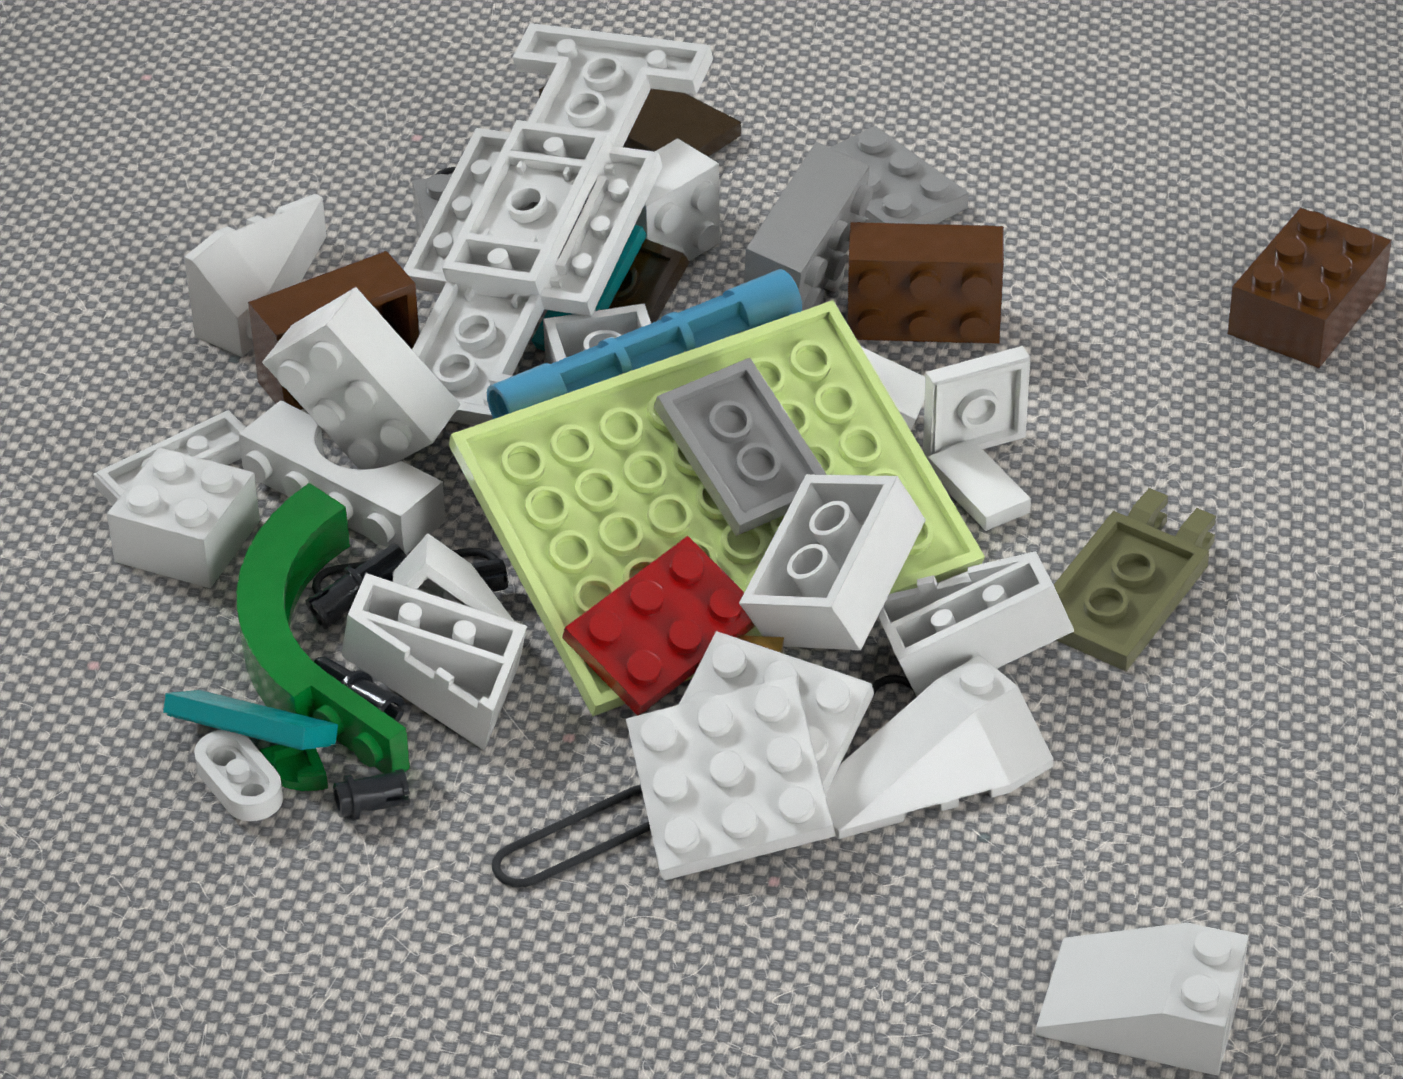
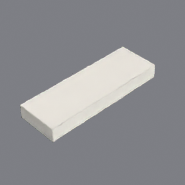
(210, 440)

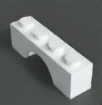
(382, 503)

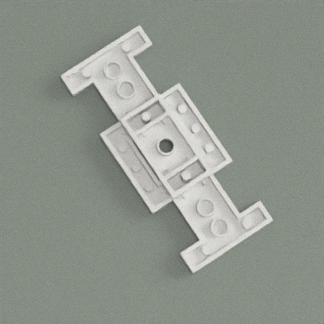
(503, 263)

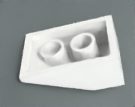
(1148, 993)

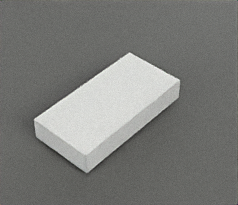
(979, 484)

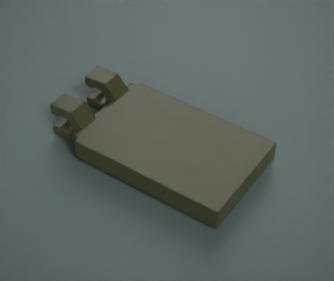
(1132, 579)

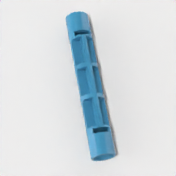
(726, 315)

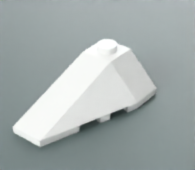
(249, 264)
(948, 743)

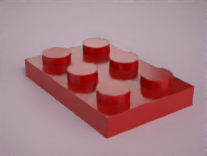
(659, 625)

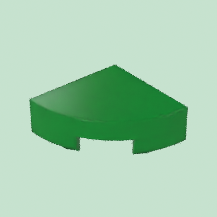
(297, 768)

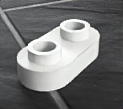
(238, 775)

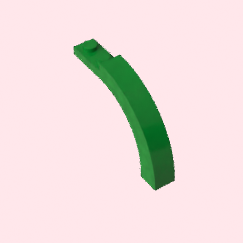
(274, 573)

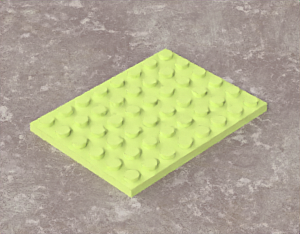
(601, 489)

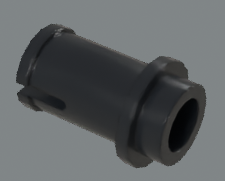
(370, 793)

